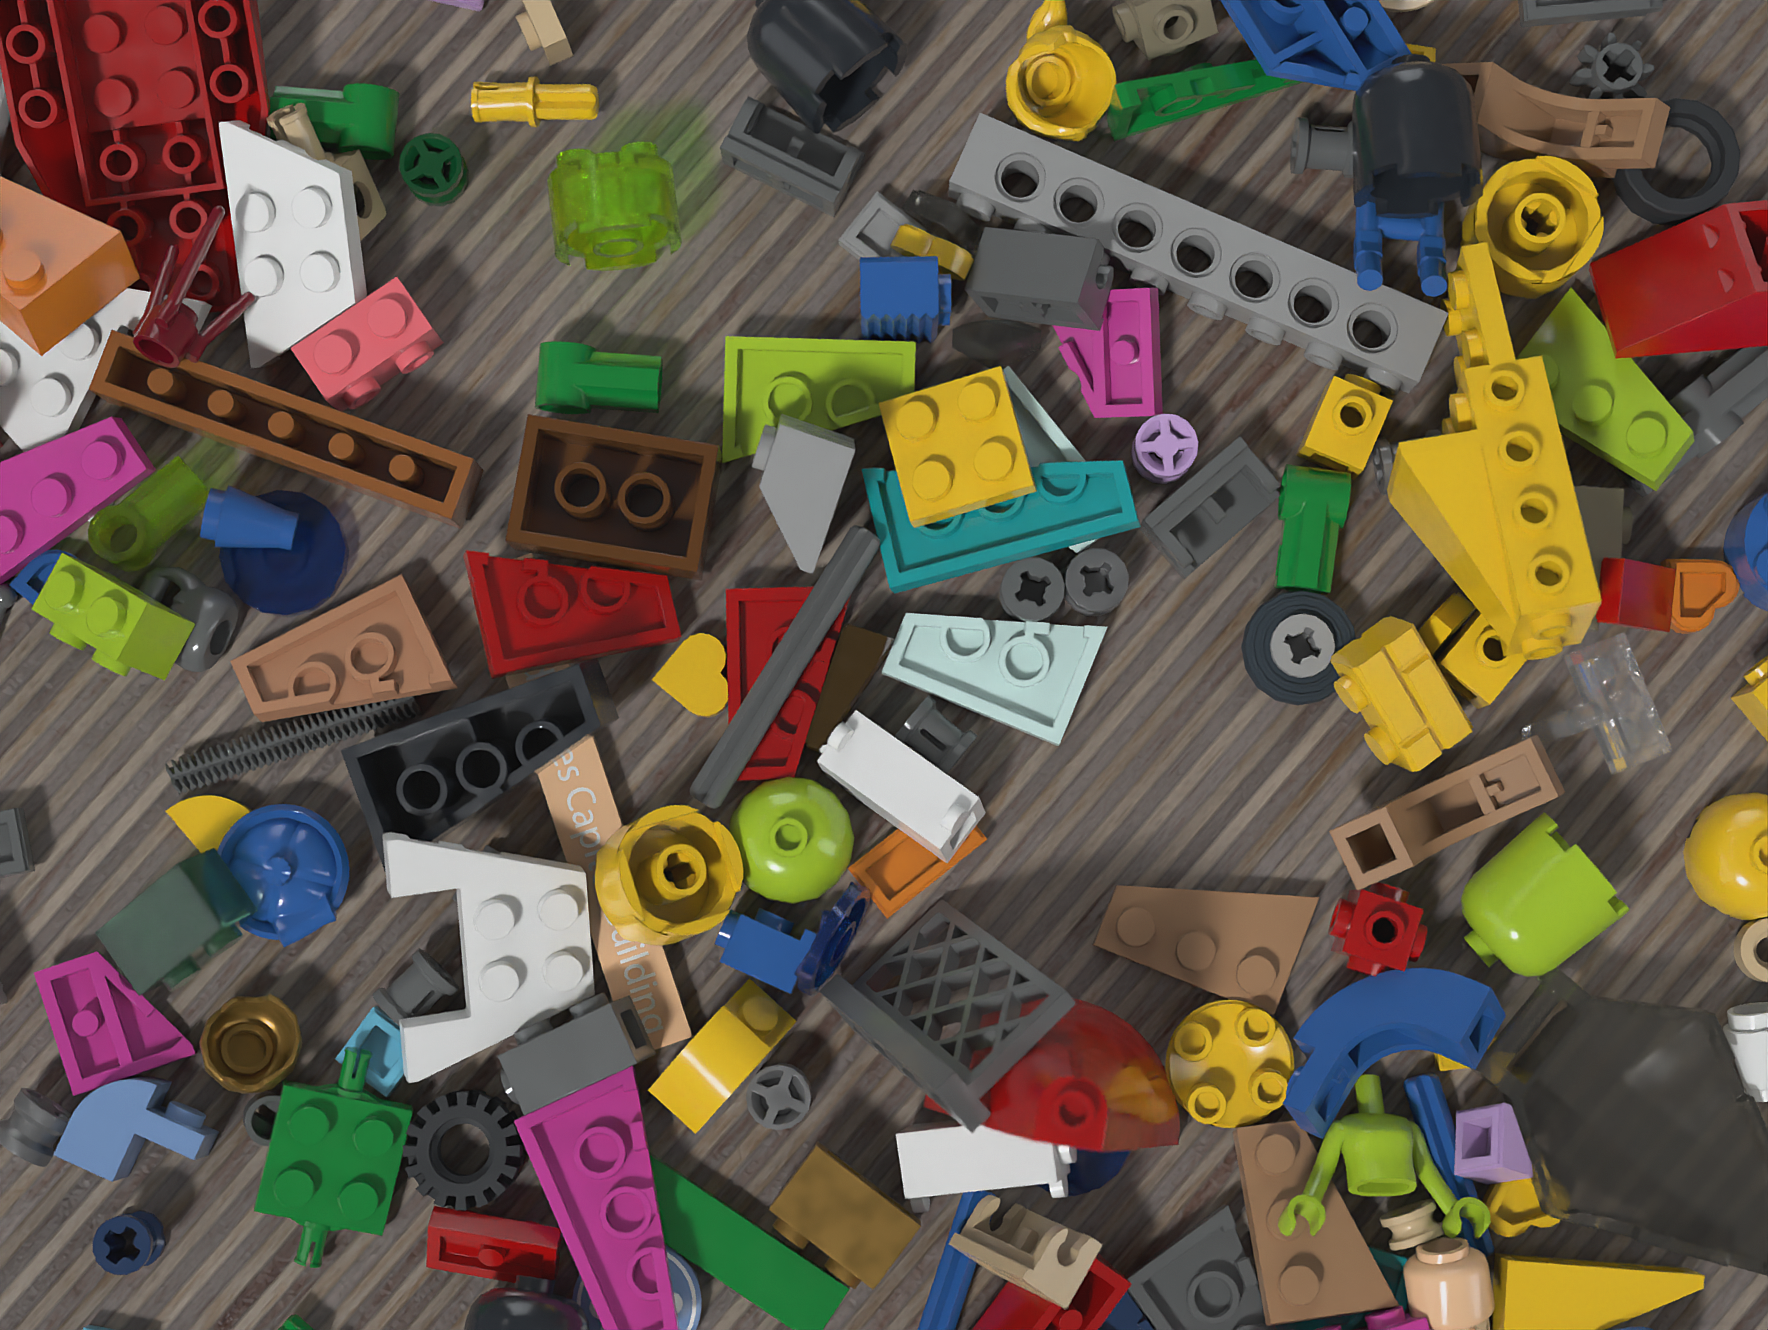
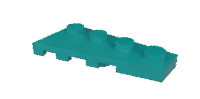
(1070, 507)

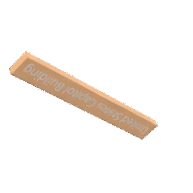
(584, 821)

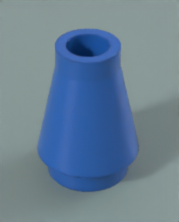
(246, 521)

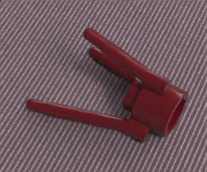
(169, 326)

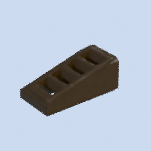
(851, 670)

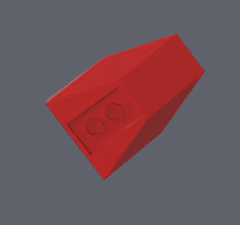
(125, 114)

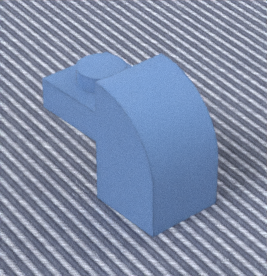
(119, 1117)

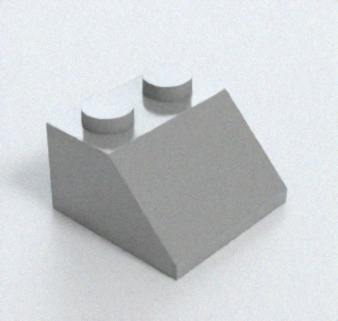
(802, 481)

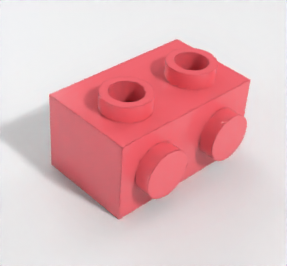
(368, 346)

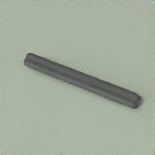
(785, 667)

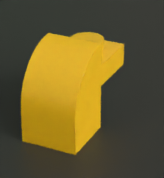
(722, 1055)

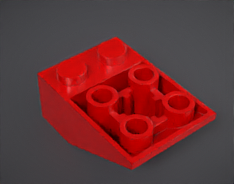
(1689, 285)

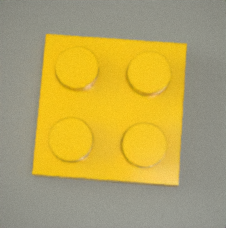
(957, 447)

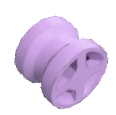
(1164, 436)

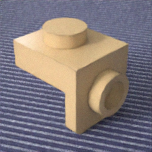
(544, 30)

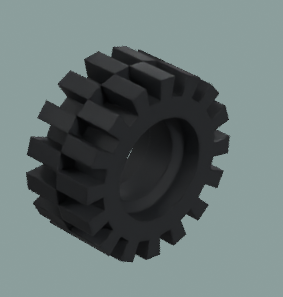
(425, 1149)

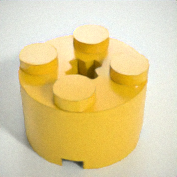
(1568, 219)
(633, 884)

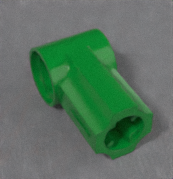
(350, 119)
(579, 379)
(1312, 510)

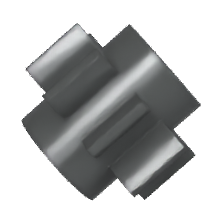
(1618, 56)

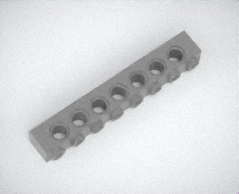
(1406, 323)

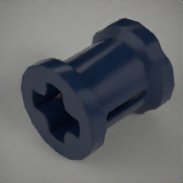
(109, 1243)

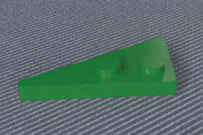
(1170, 98)

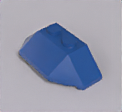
(1318, 39)

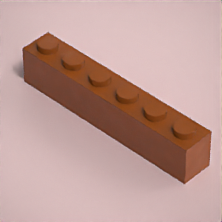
(290, 431)

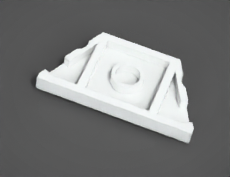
(291, 239)

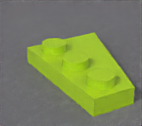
(809, 380)
(1604, 399)

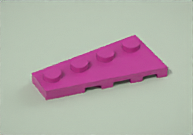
(64, 486)

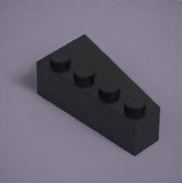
(466, 759)

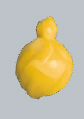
(1060, 77)

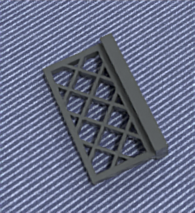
(914, 1040)

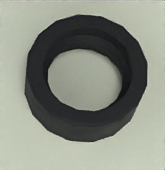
(1724, 155)

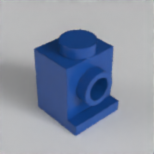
(764, 947)

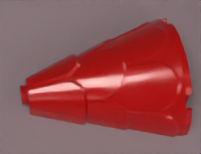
(1082, 1086)

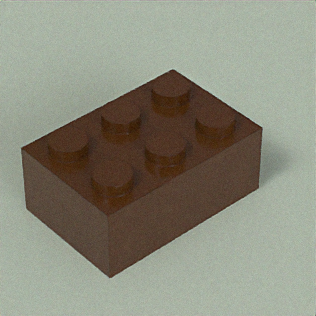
(614, 497)

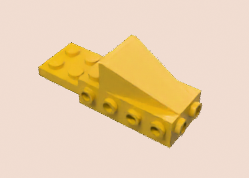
(1497, 484)

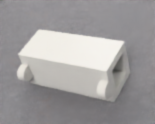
(900, 785)
(952, 1160)

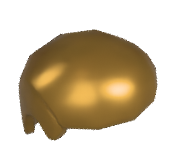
(251, 1043)

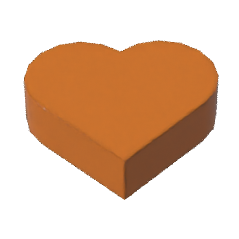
(1699, 591)

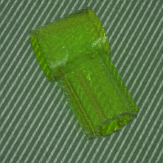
(157, 511)

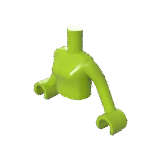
(1380, 1160)

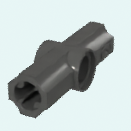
(1716, 405)

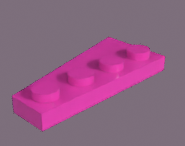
(605, 1200)

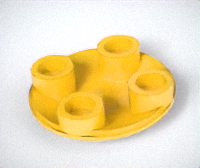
(1229, 1063)

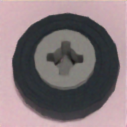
(1288, 667)

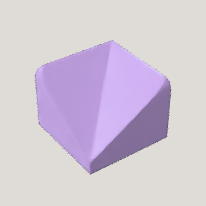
(1490, 1145)

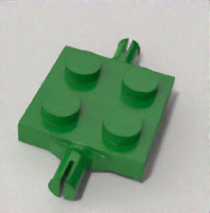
(333, 1157)

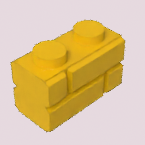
(1400, 695)

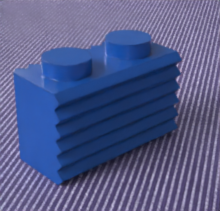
(903, 298)

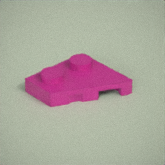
(1123, 359)
(104, 1024)

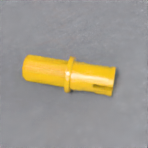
(533, 102)

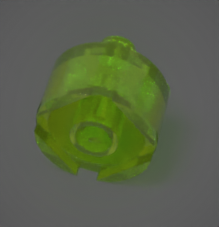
(613, 207)

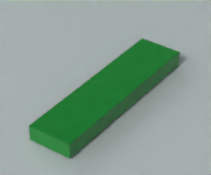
(744, 1253)

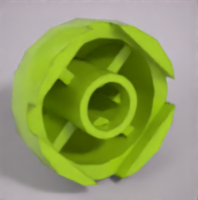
(792, 839)

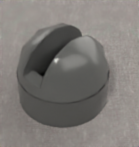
(256, 1124)

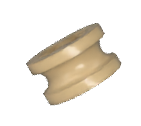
(1412, 1224)

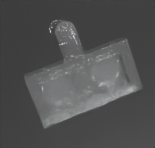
(1612, 704)

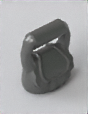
(208, 607)

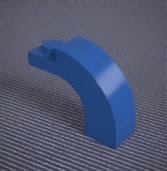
(1382, 1017)

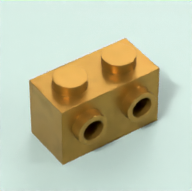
(843, 1218)

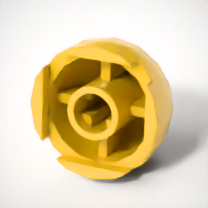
(1730, 856)

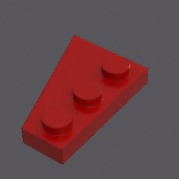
(561, 614)
(754, 629)

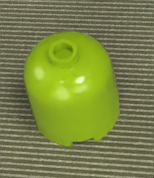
(1537, 902)

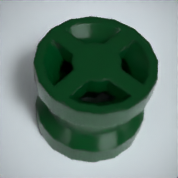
(425, 158)

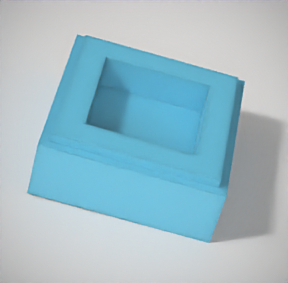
(382, 1038)

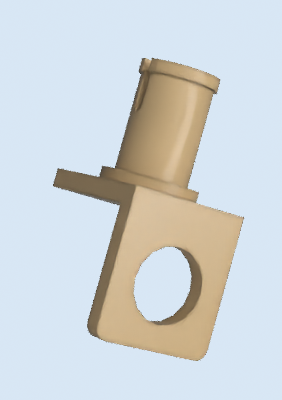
(296, 128)

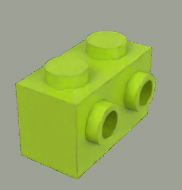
(112, 617)

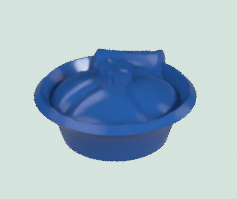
(289, 868)

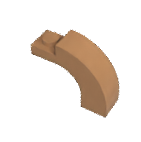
(1590, 133)
(1446, 811)

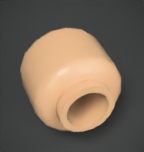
(1449, 1284)

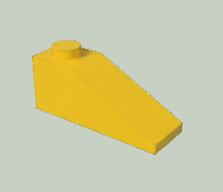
(1581, 1293)

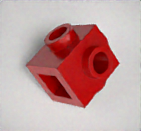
(1353, 925)

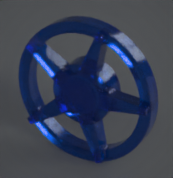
(833, 939)

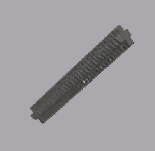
(288, 742)

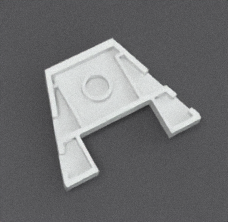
(51, 392)
(519, 938)

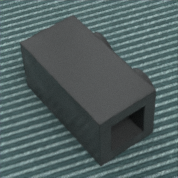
(575, 1055)

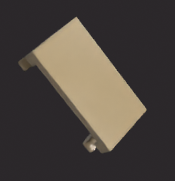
(1028, 1250)

